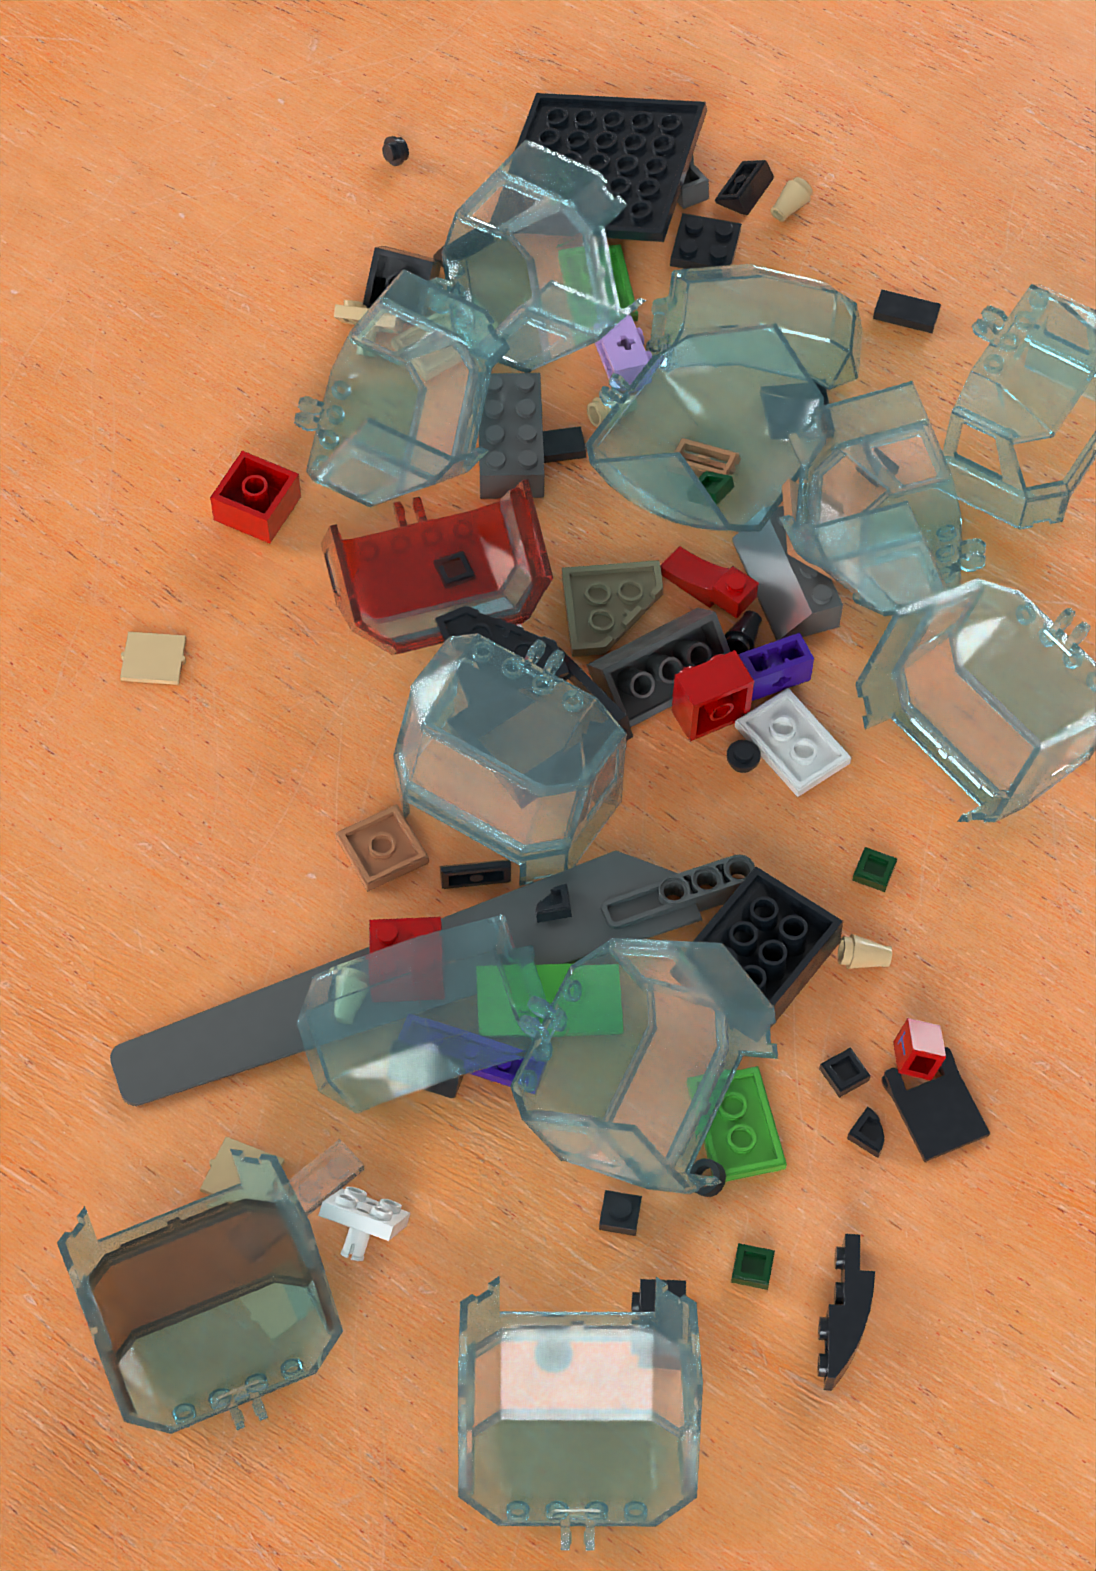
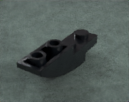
(848, 1316)

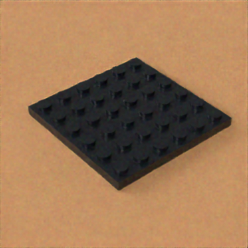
(634, 144)

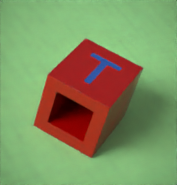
(919, 1049)

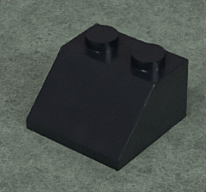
(389, 262)

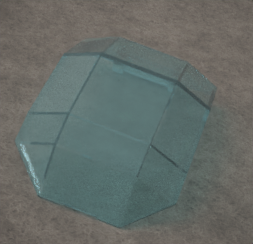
(810, 313)
(419, 1013)

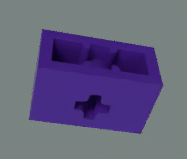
(778, 665)

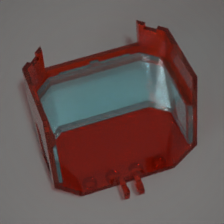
(392, 579)

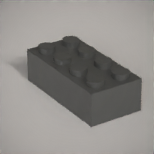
(512, 434)

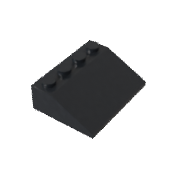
(774, 936)

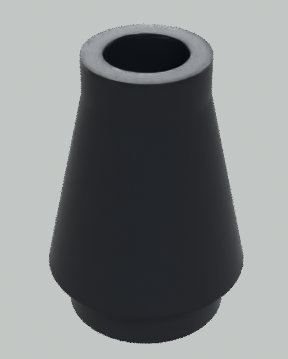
(744, 632)

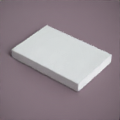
(793, 742)

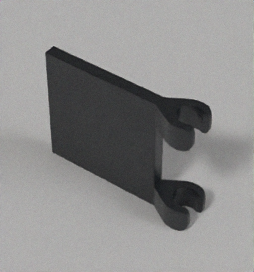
(937, 1112)

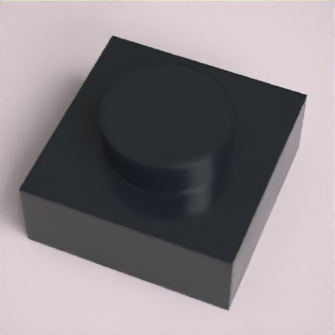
(620, 1213)

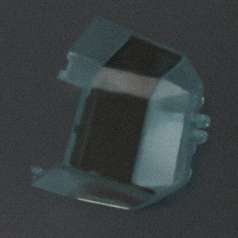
(206, 1301)

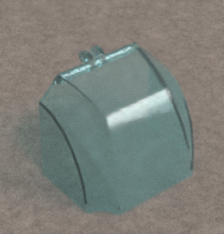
(717, 389)

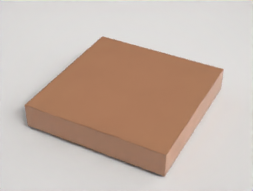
(382, 847)

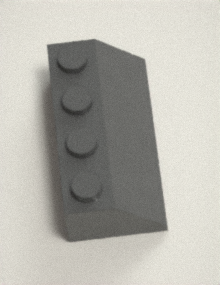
(789, 591)
(643, 671)

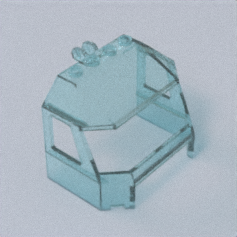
(1023, 395)

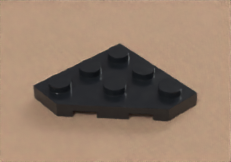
(508, 635)

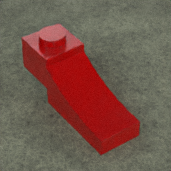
(709, 582)

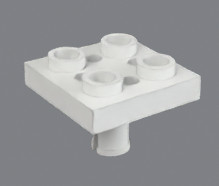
(363, 1218)

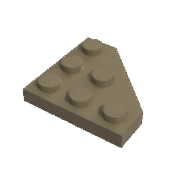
(607, 602)

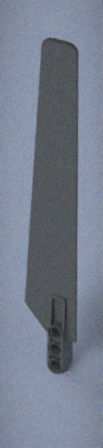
(608, 900)

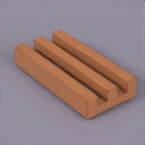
(703, 463)

